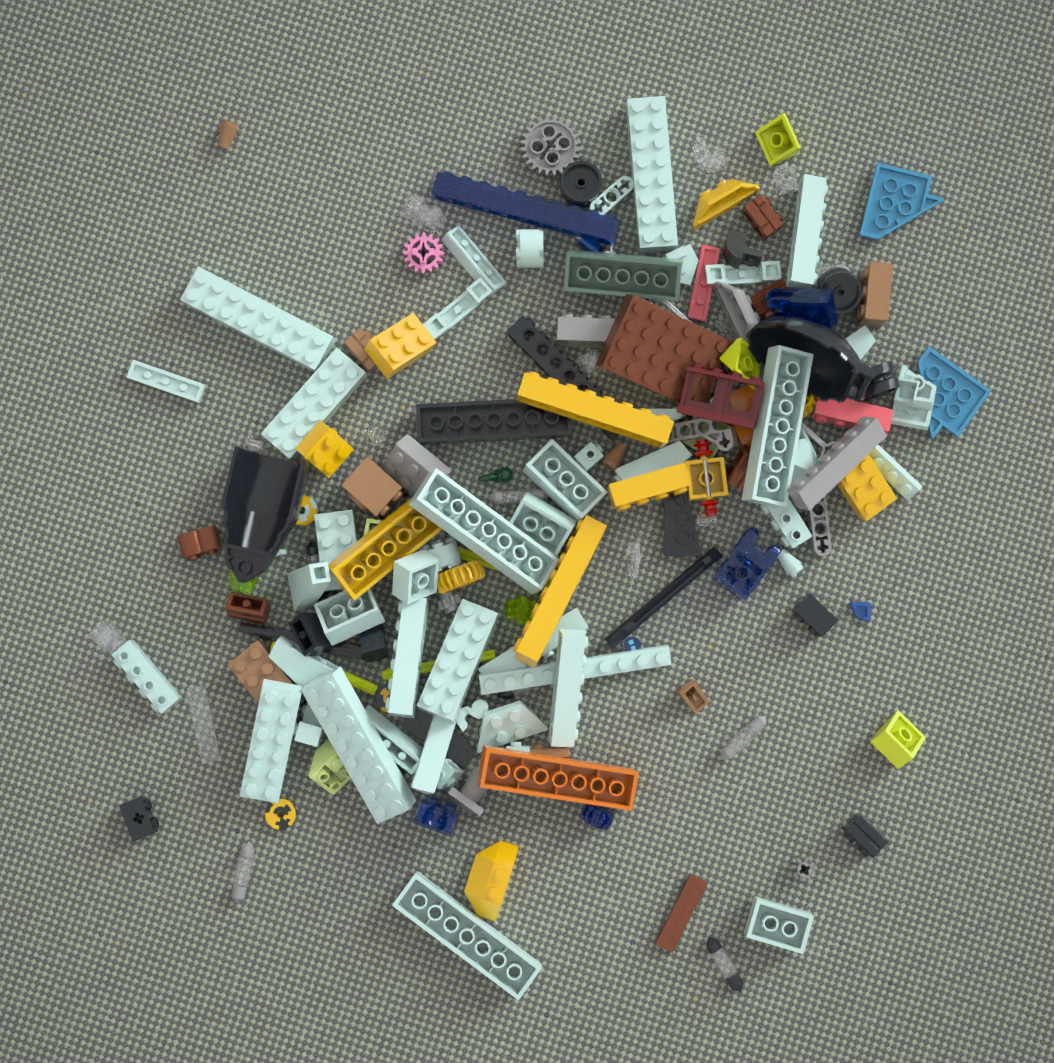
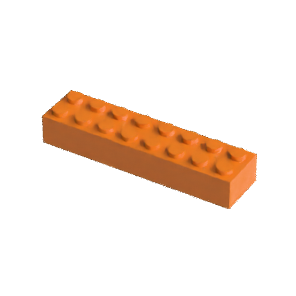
(557, 778)

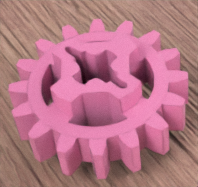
(431, 253)

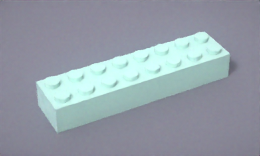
(651, 174)
(257, 319)
(777, 427)
(484, 531)
(358, 745)
(467, 935)

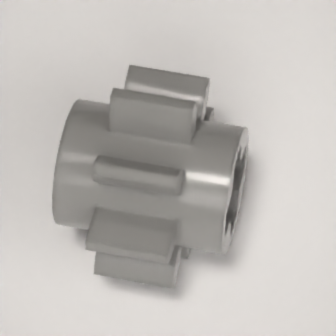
(449, 601)
(797, 866)

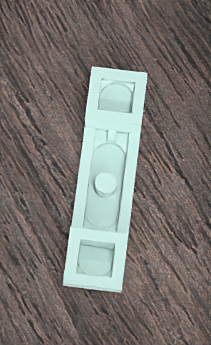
(765, 272)
(458, 309)

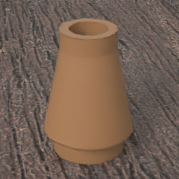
(227, 133)
(614, 457)

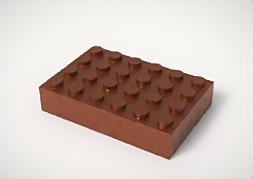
(656, 348)

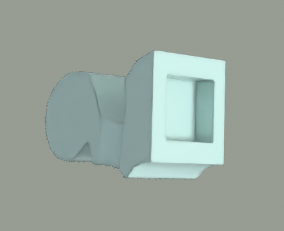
(476, 711)

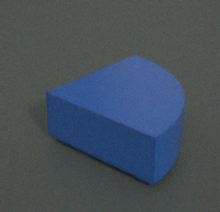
(861, 610)

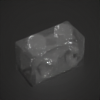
(422, 214)

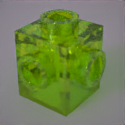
(246, 588)
(519, 610)

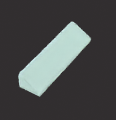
(472, 259)
(433, 755)

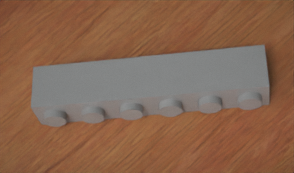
(836, 463)

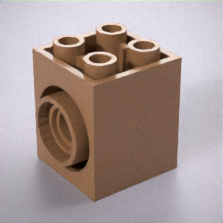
(373, 489)

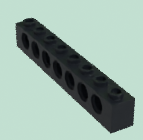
(524, 326)

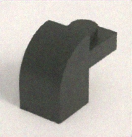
(736, 252)

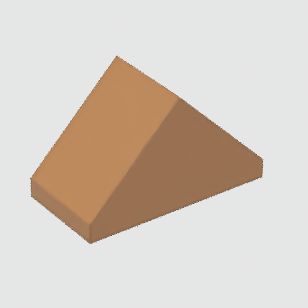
(693, 696)

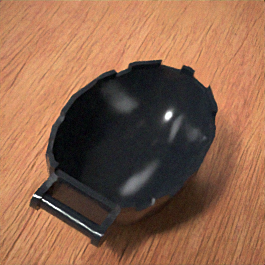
(834, 360)

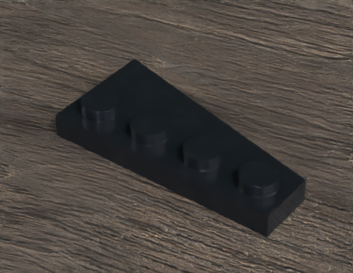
(679, 527)
(458, 750)

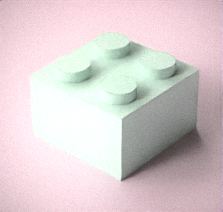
(415, 576)

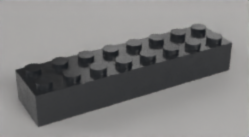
(487, 422)

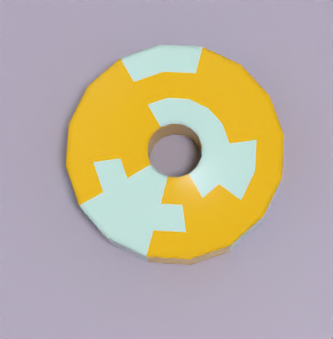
(311, 509)

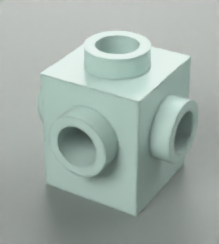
(449, 775)

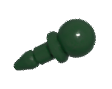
(504, 474)

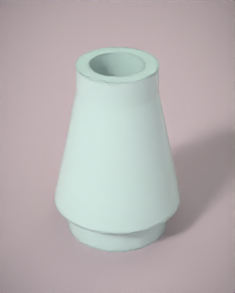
(790, 564)

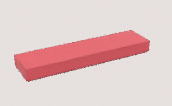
(701, 291)

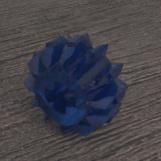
(597, 816)

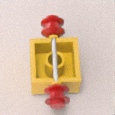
(706, 478)

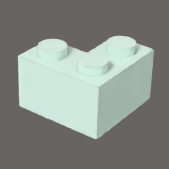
(309, 729)

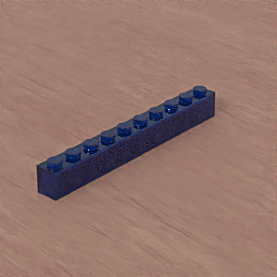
(525, 208)

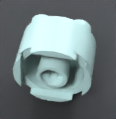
(529, 248)
(445, 551)

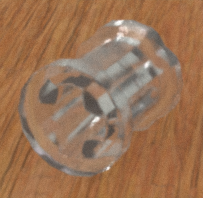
(255, 444)
(703, 521)

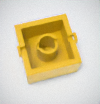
(324, 448)

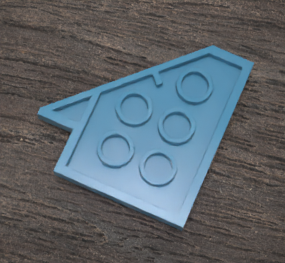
(894, 200)
(956, 395)

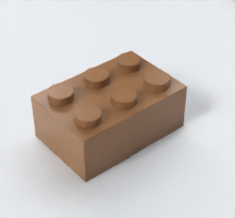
(876, 290)
(254, 666)

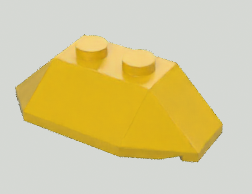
(722, 199)
(490, 878)

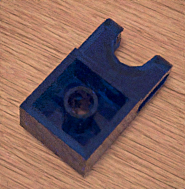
(807, 304)
(750, 561)
(436, 816)

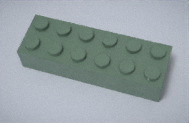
(623, 275)

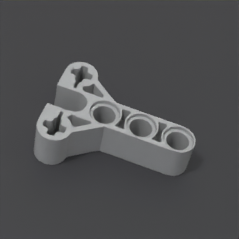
(713, 433)

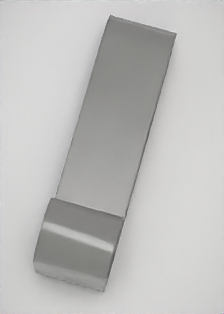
(821, 519)

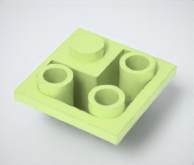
(328, 768)

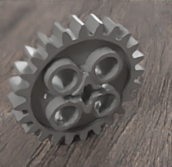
(536, 137)

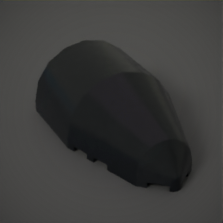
(260, 509)

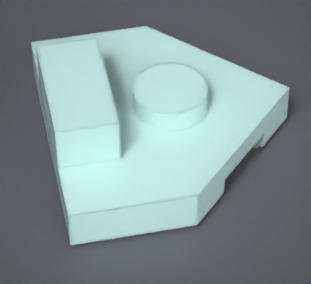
(689, 262)

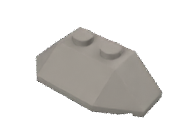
(737, 308)

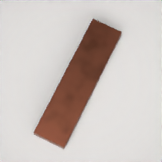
(681, 913)

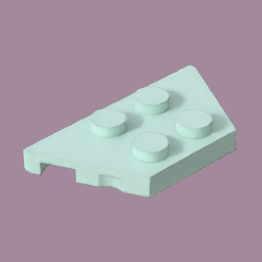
(508, 725)

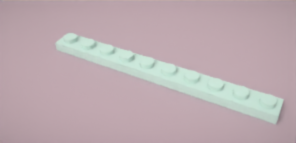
(595, 666)

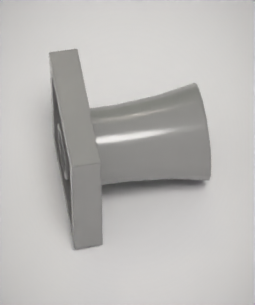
(469, 795)

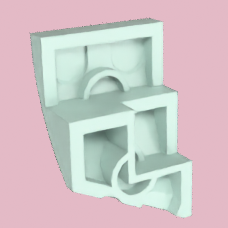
(913, 401)

